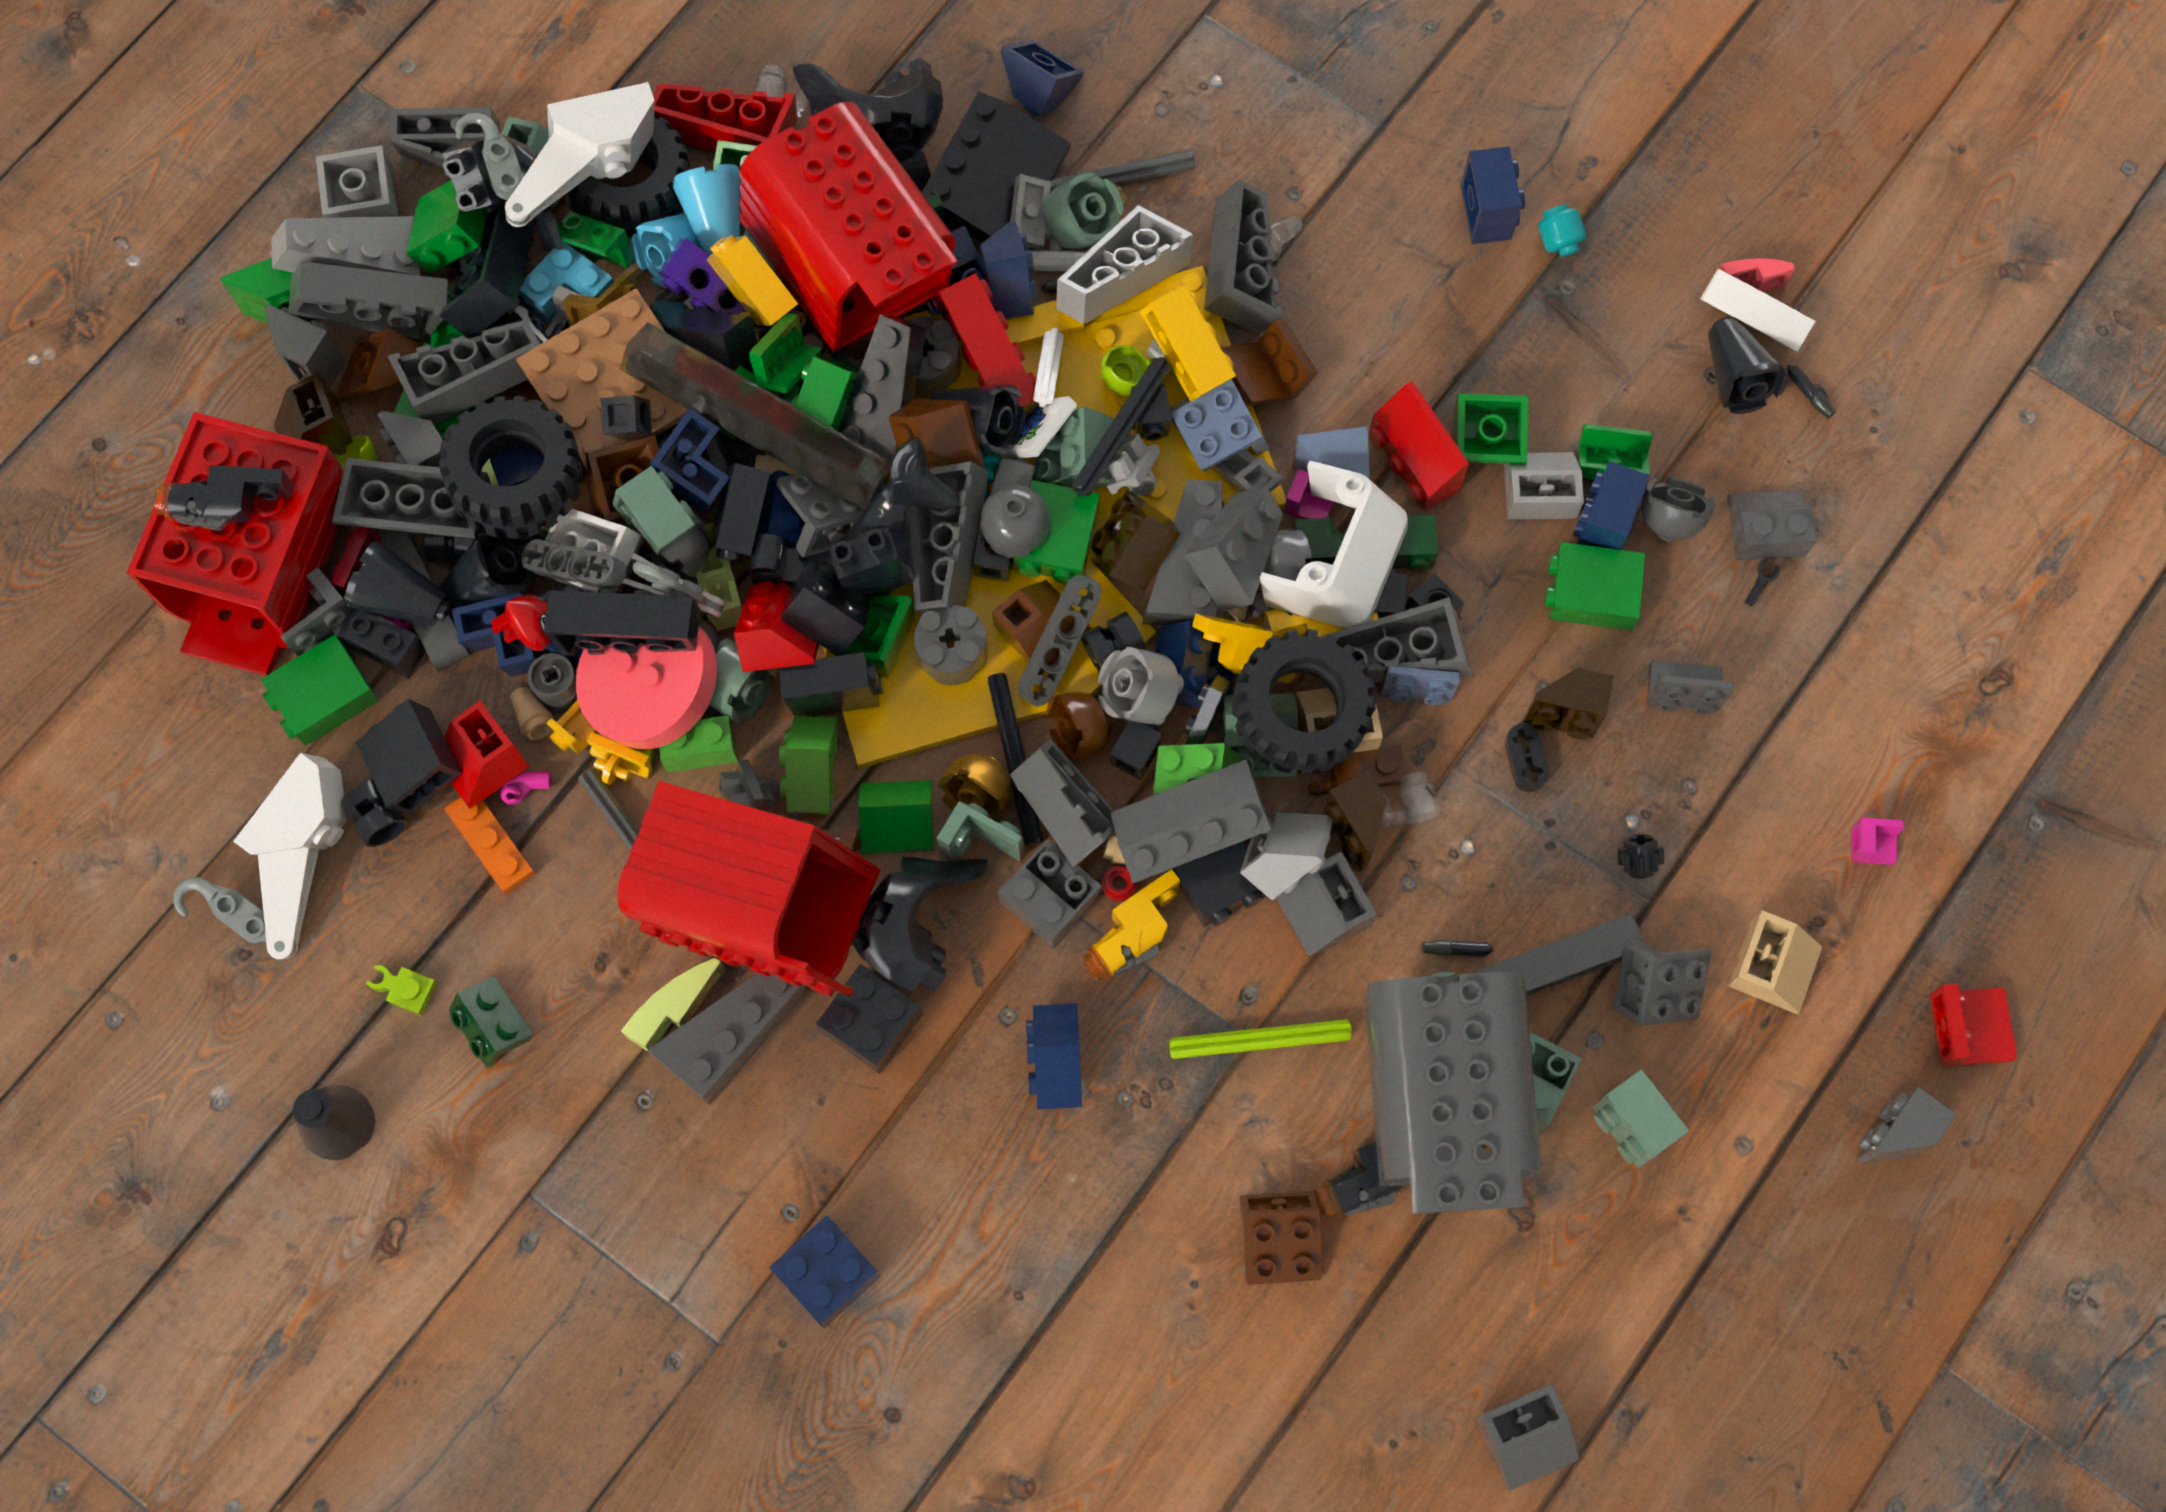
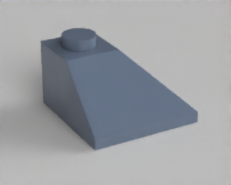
(1336, 448)

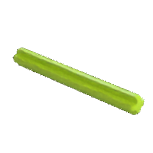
(1260, 1039)

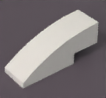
(1757, 310)

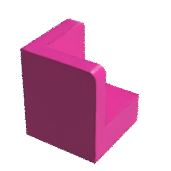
(1301, 502)
(1875, 840)

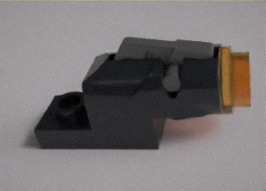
(223, 498)
(1356, 1187)

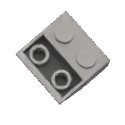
(1544, 487)
(1286, 852)

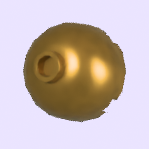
(977, 781)

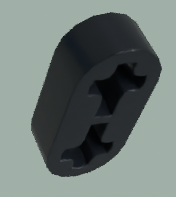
(1518, 759)

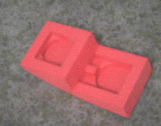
(1761, 273)

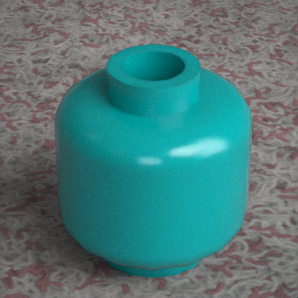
(1562, 230)

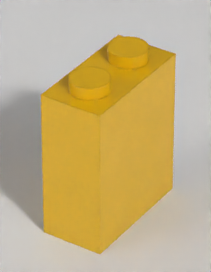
(750, 279)

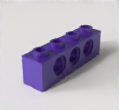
(677, 272)

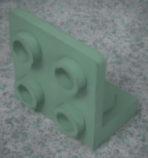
(974, 820)

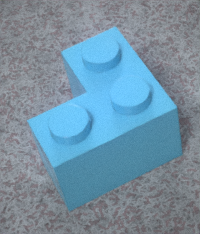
(565, 269)

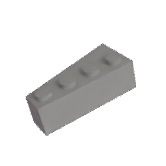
(345, 242)
(1123, 264)

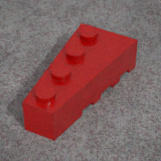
(723, 116)
(985, 336)

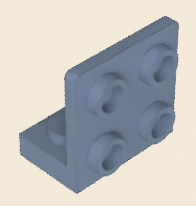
(1218, 426)
(1422, 684)

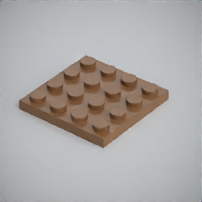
(584, 365)

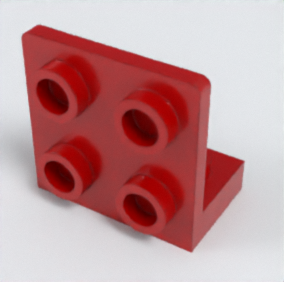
(1972, 1026)

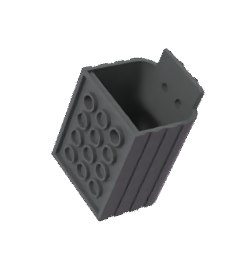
(1452, 1077)

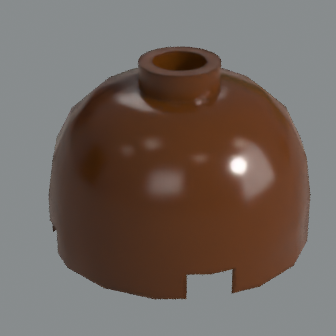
(1080, 725)

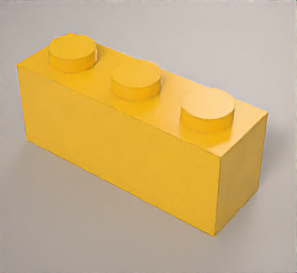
(1188, 342)

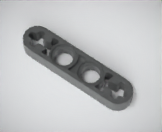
(573, 563)
(1064, 642)

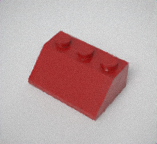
(1418, 447)
(764, 638)

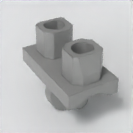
(1133, 467)

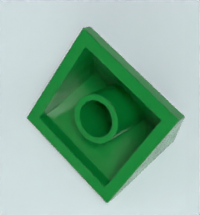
(884, 631)
(896, 816)

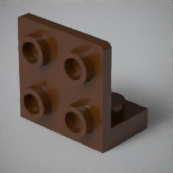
(1271, 367)
(1281, 1237)

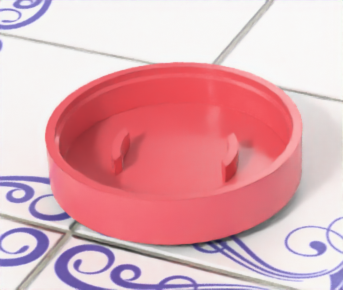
(646, 695)

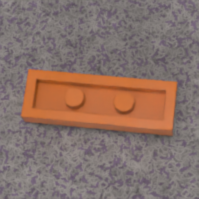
(491, 844)

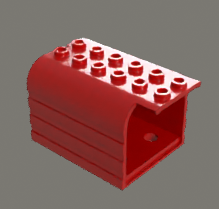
(844, 224)
(248, 566)
(746, 887)

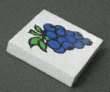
(1040, 427)

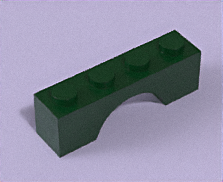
(1416, 552)

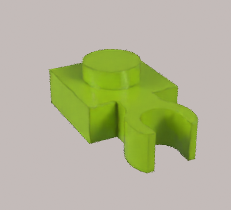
(407, 990)

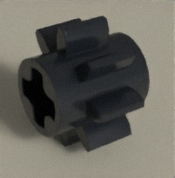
(1640, 856)

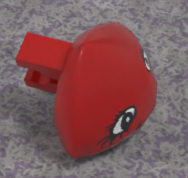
(525, 621)

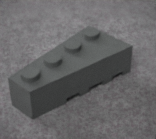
(1240, 260)
(368, 299)
(1177, 588)
(726, 1034)

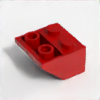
(482, 753)

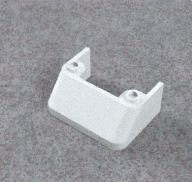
(1352, 586)

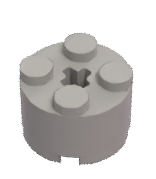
(1139, 685)

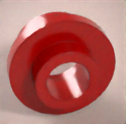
(1110, 876)

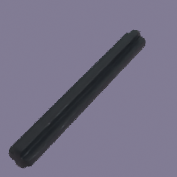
(1121, 427)
(1013, 754)

